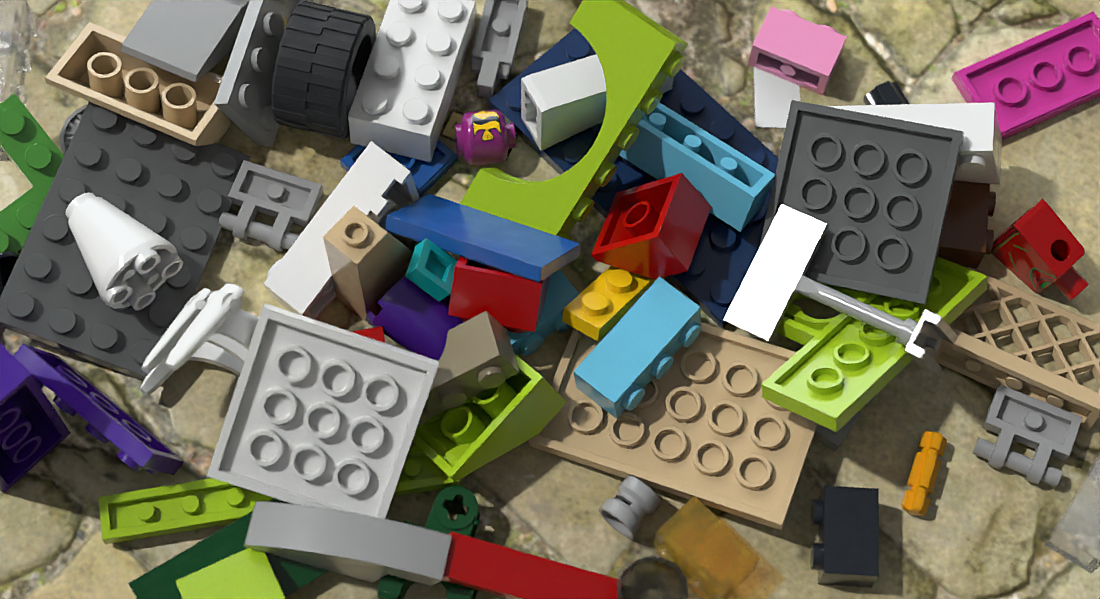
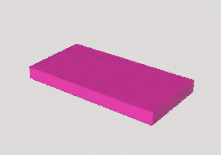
(1037, 76)

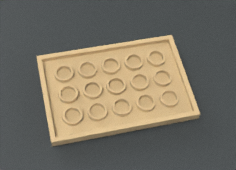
(695, 429)

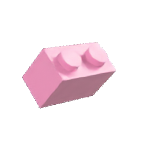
(797, 50)

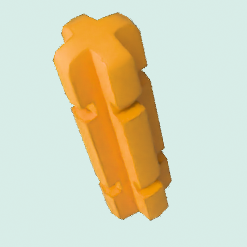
(924, 473)

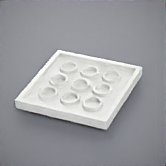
(321, 415)

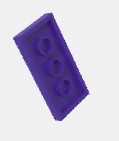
(104, 417)

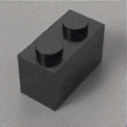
(846, 536)

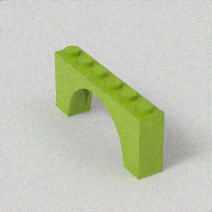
(635, 64)

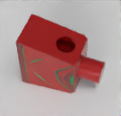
(1041, 251)

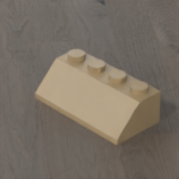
(138, 90)

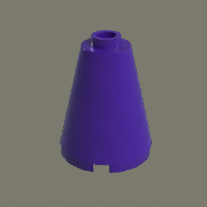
(415, 319)

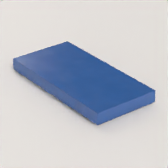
(483, 237)

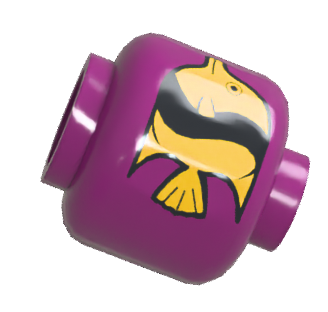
(484, 137)

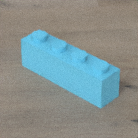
(720, 173)

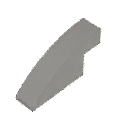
(348, 542)

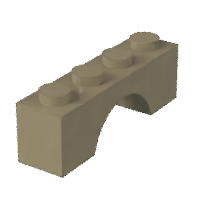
(473, 360)

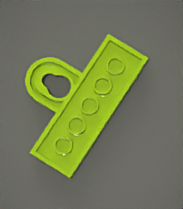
(850, 360)

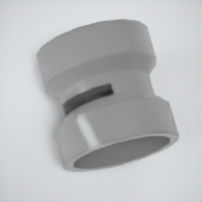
(630, 506)

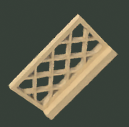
(985, 362)

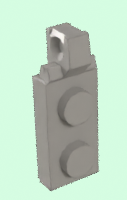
(497, 42)

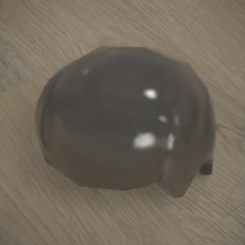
(652, 579)

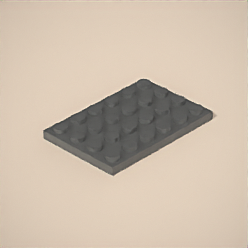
(155, 180)

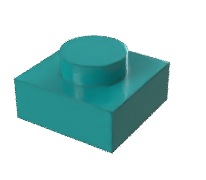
(431, 269)

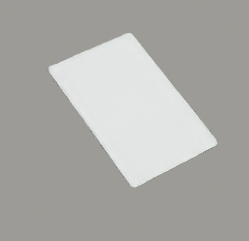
(773, 99)

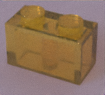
(705, 551)

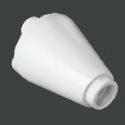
(120, 252)

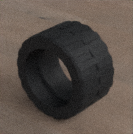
(320, 68)

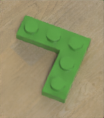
(38, 162)

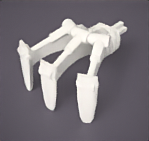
(204, 331)

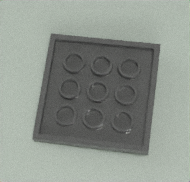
(877, 188)

